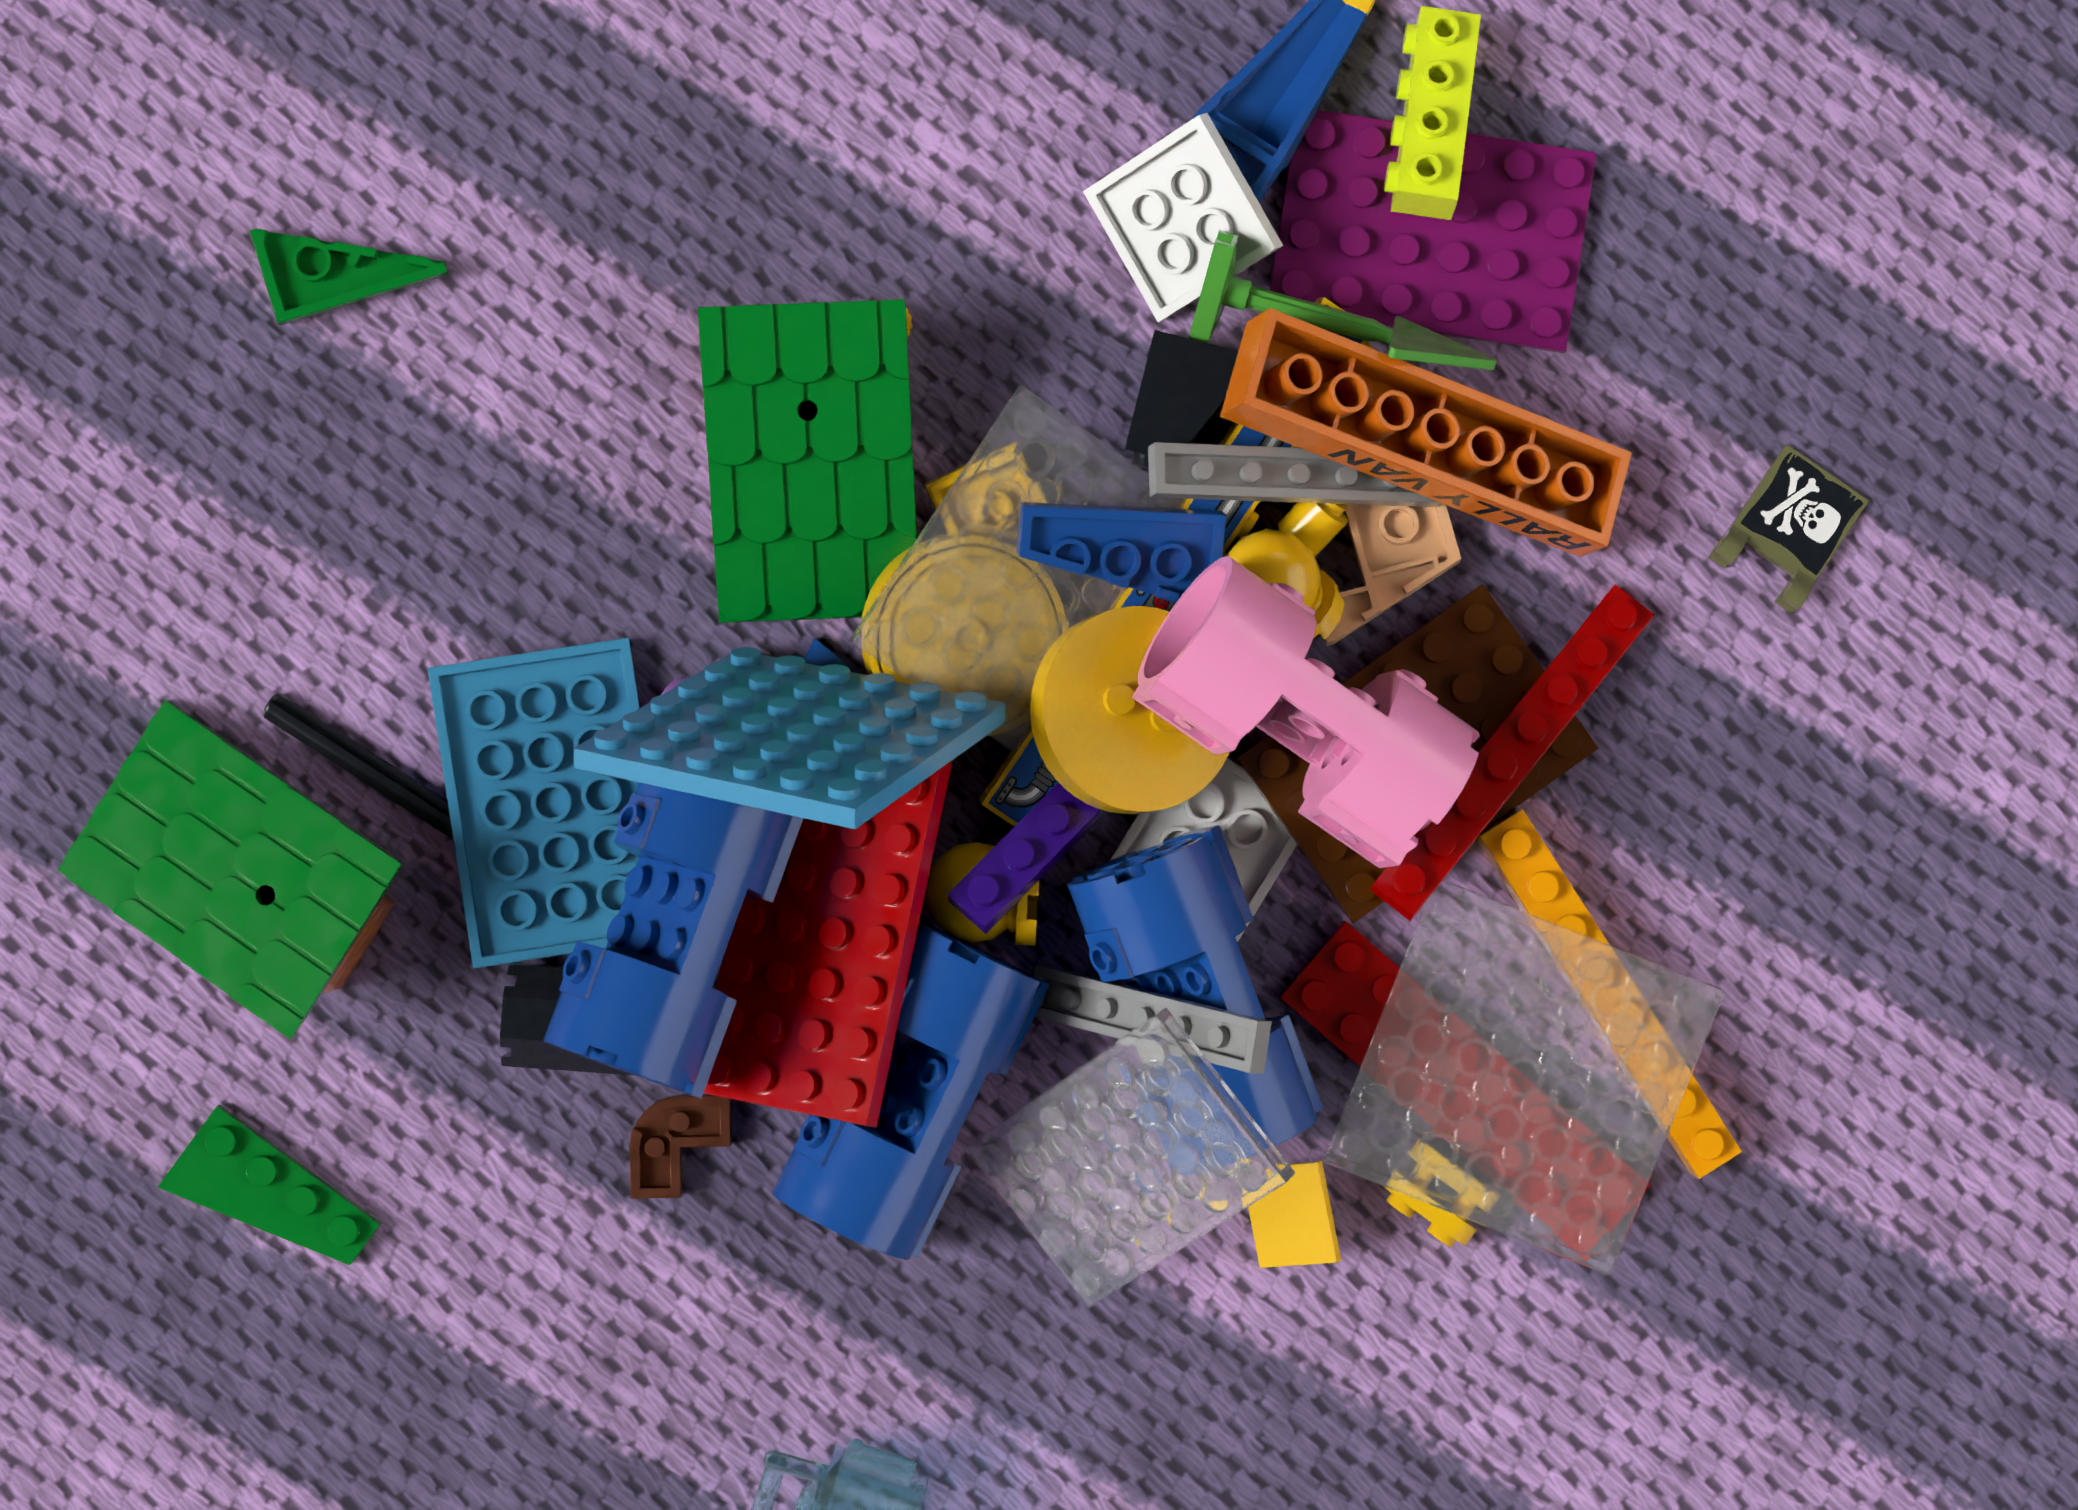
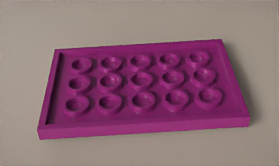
(1488, 274)

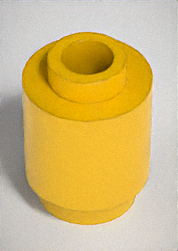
(1314, 523)

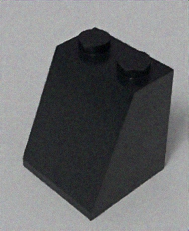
(1178, 393)

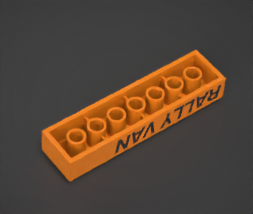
(1425, 433)

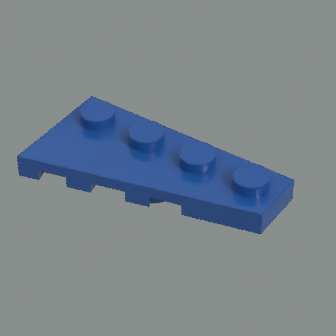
(1126, 546)

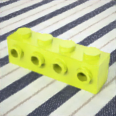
(1434, 113)

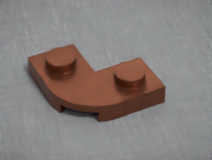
(662, 1133)

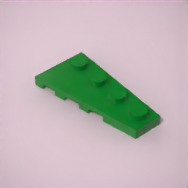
(259, 1184)

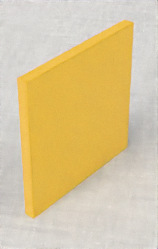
(1296, 1221)

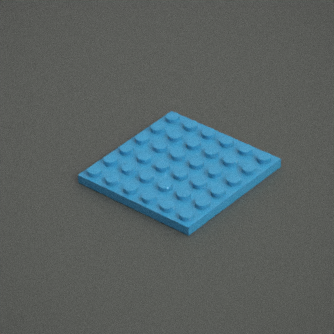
(792, 737)

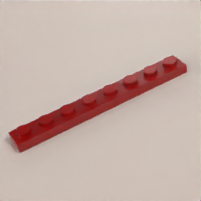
(1516, 749)

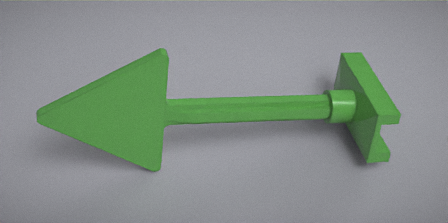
(1405, 338)

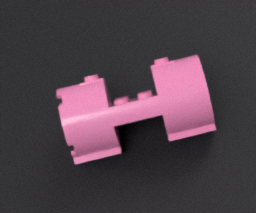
(1376, 755)

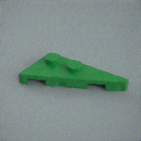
(321, 276)

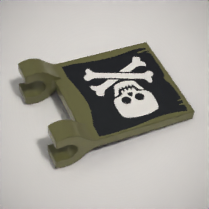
(1794, 522)

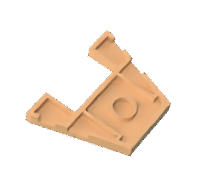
(1397, 555)

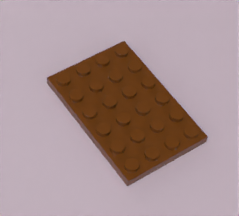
(1479, 675)

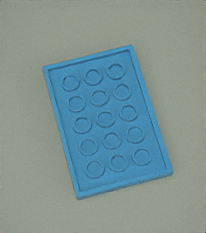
(524, 821)

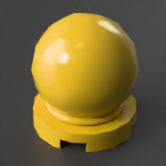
(1287, 560)
(948, 872)

